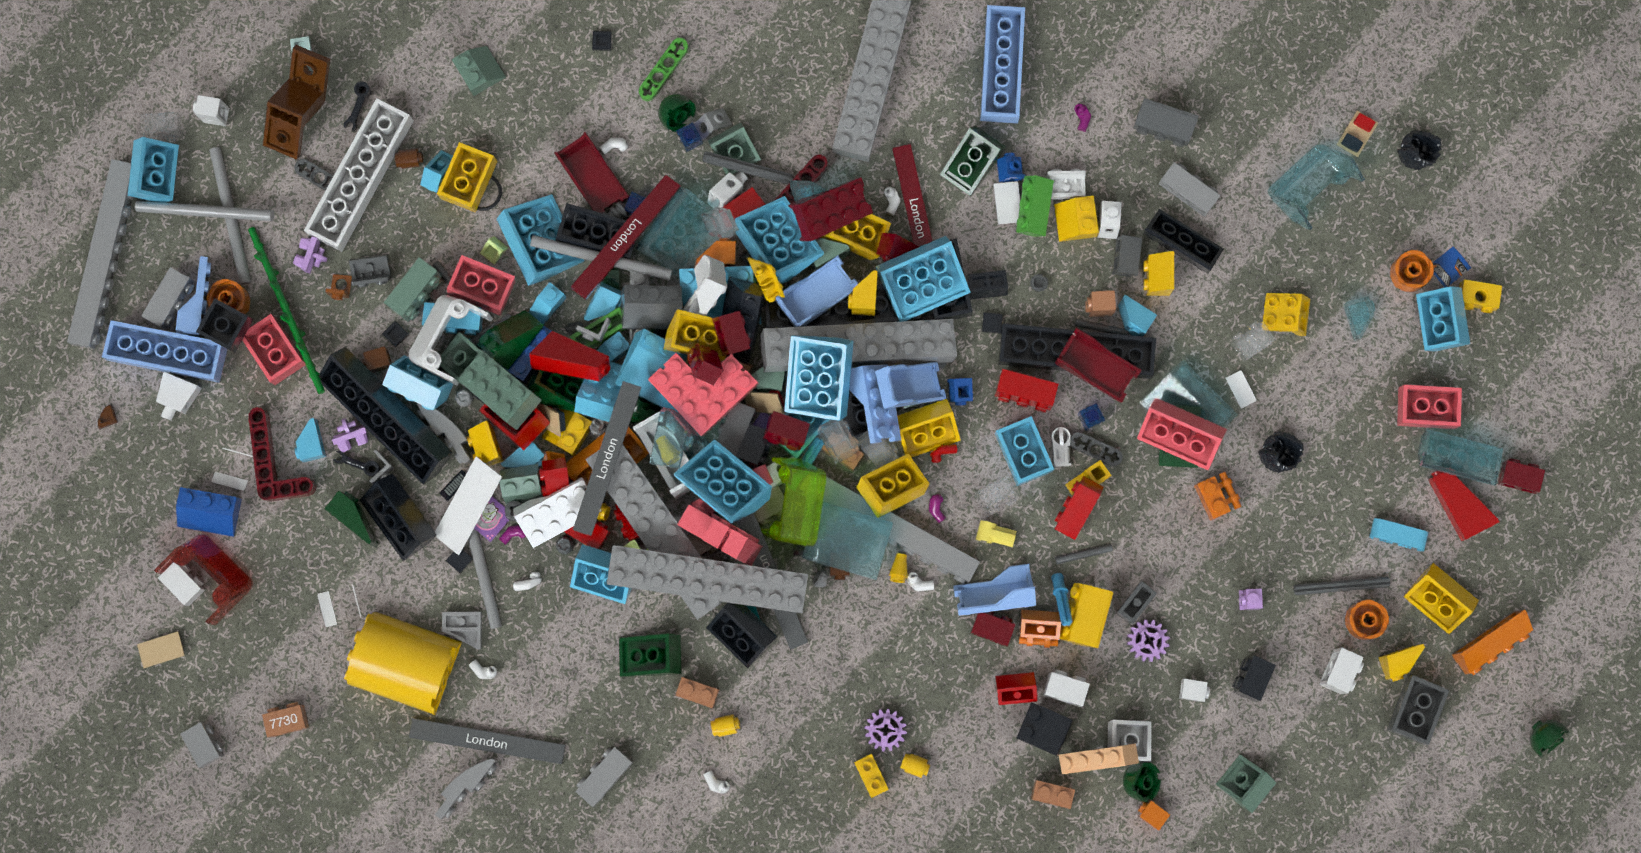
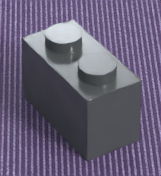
(1136, 603)

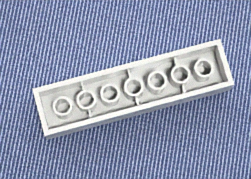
(359, 175)

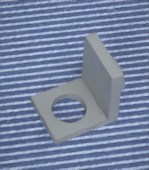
(714, 120)
(589, 335)
(384, 471)

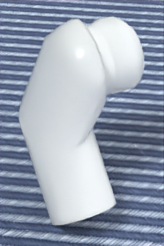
(614, 143)
(893, 199)
(528, 584)
(483, 672)
(716, 785)

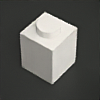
(1194, 690)

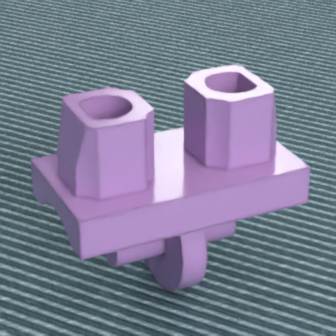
(312, 246)
(342, 439)

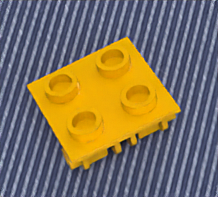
(767, 279)

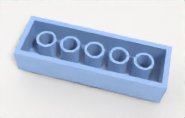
(1002, 64)
(164, 351)

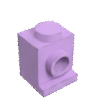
(1250, 599)

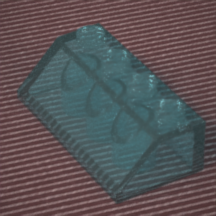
(1459, 457)

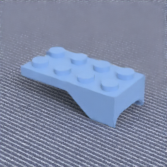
(816, 293)
(190, 313)
(909, 384)
(880, 422)
(1007, 591)

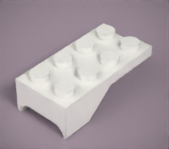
(711, 284)
(552, 514)

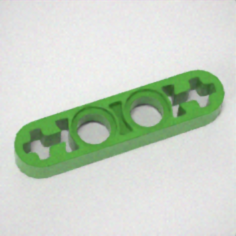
(661, 68)

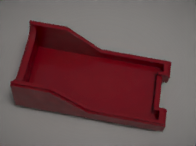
(591, 174)
(831, 209)
(1097, 365)

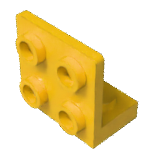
(1286, 312)

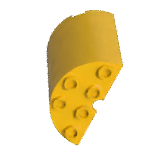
(401, 662)

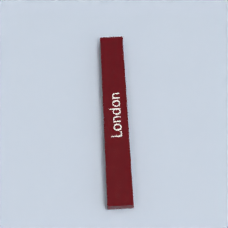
(912, 195)
(625, 237)

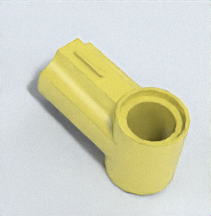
(994, 534)

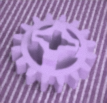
(1155, 636)
(884, 739)

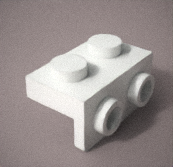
(1067, 183)

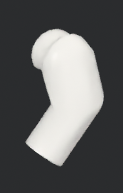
(919, 585)

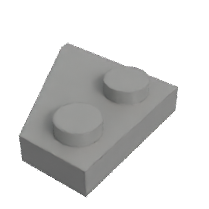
(464, 627)

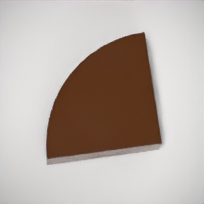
(107, 417)

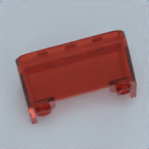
(210, 557)

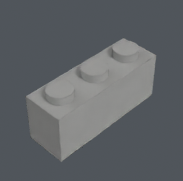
(1189, 189)
(168, 298)
(603, 776)

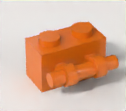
(1213, 498)
(1039, 628)

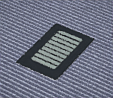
(452, 487)

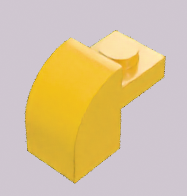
(1096, 473)

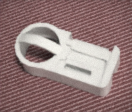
(1061, 451)

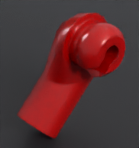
(941, 450)

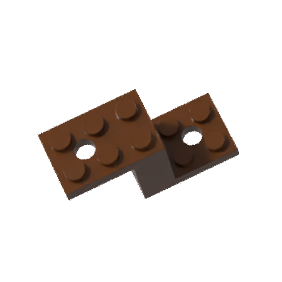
(296, 102)

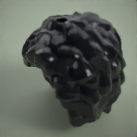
(1419, 149)
(1281, 452)

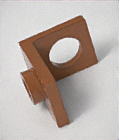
(337, 294)

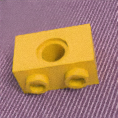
(1490, 292)
(871, 776)

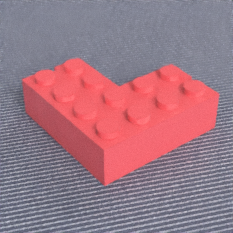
(697, 400)
(720, 534)

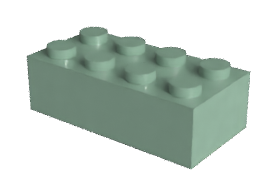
(499, 390)

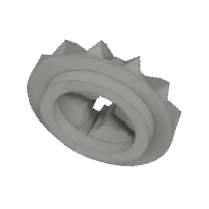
(598, 426)

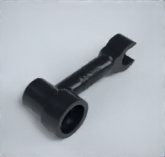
(360, 100)
(367, 467)

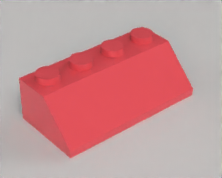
(1181, 433)

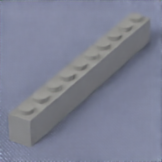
(102, 258)
(908, 535)

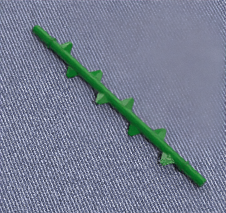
(287, 315)

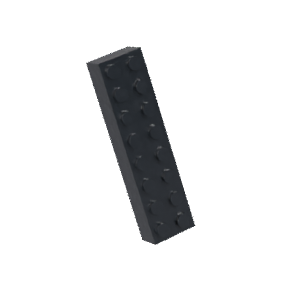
(838, 314)
(1042, 346)
(384, 415)

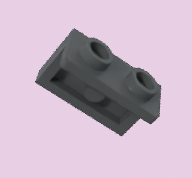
(370, 270)

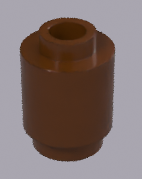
(409, 158)

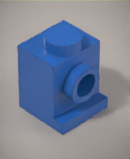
(1010, 168)
(965, 386)

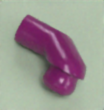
(1084, 116)
(934, 507)
(510, 532)

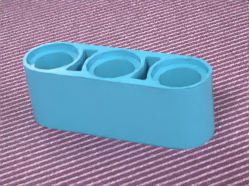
(1398, 533)

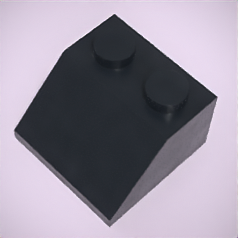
(1044, 729)

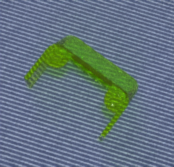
(801, 502)

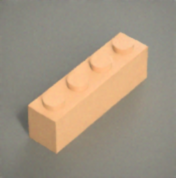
(1098, 758)

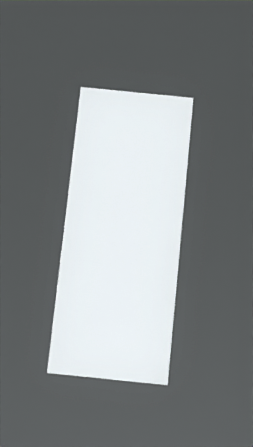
(467, 505)

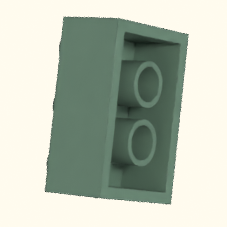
(414, 290)

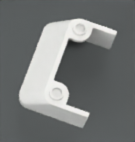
(422, 351)
(646, 431)

